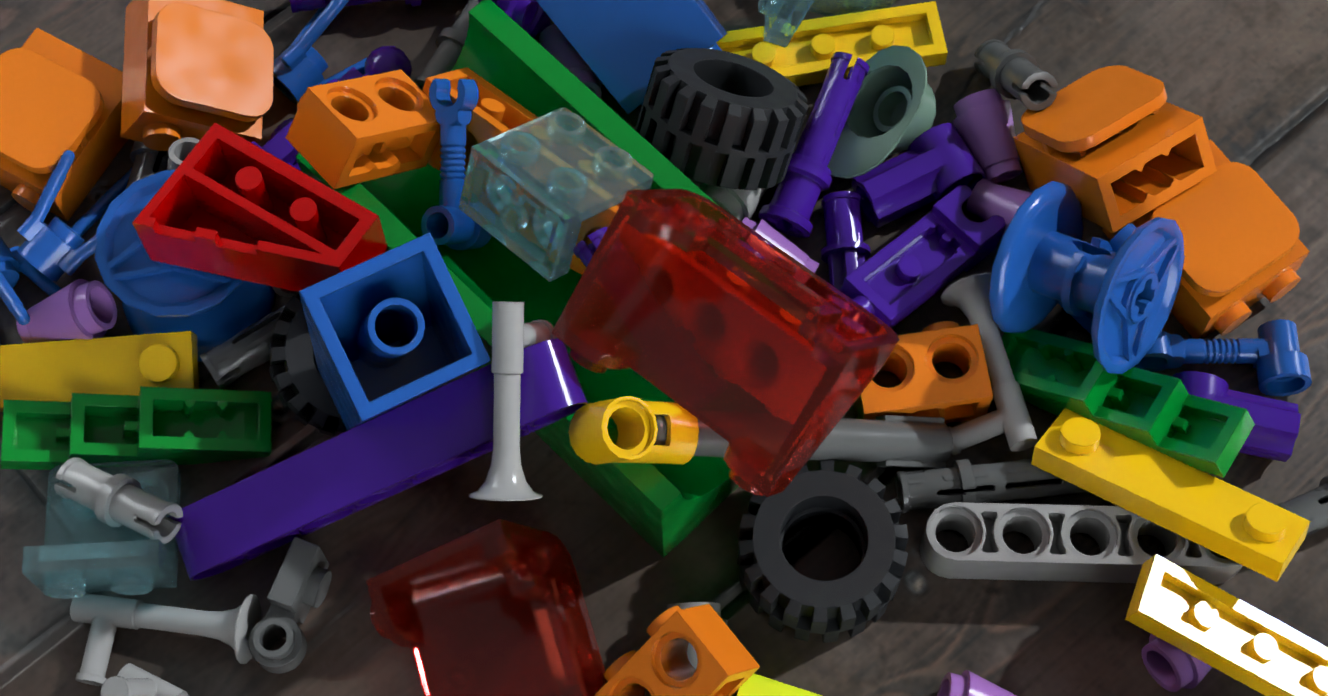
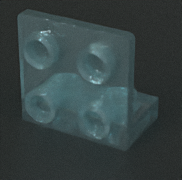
(542, 183)

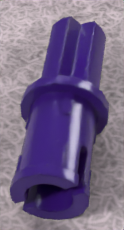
(844, 235)

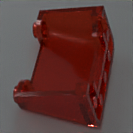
(724, 331)
(492, 616)

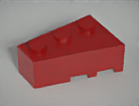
(255, 218)

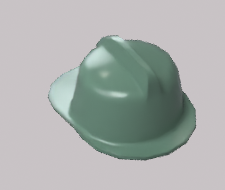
(887, 113)

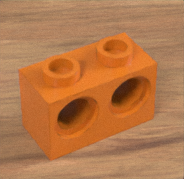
(365, 128)
(922, 388)
(664, 663)

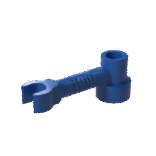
(447, 222)
(1274, 354)

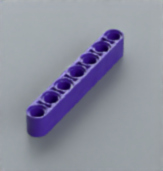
(370, 463)

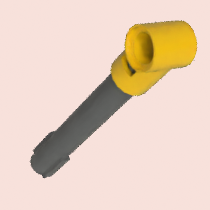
(671, 435)

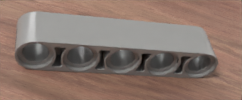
(1054, 554)

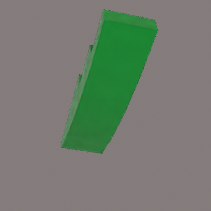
(1138, 403)
(156, 425)

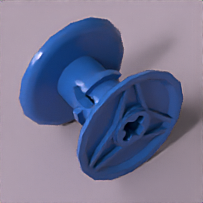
(1049, 263)
(168, 296)

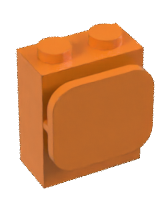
(194, 69)
(51, 104)
(1115, 145)
(1236, 247)

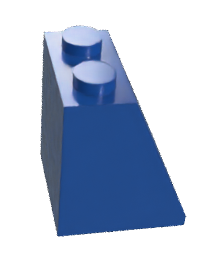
(628, 35)
(390, 331)

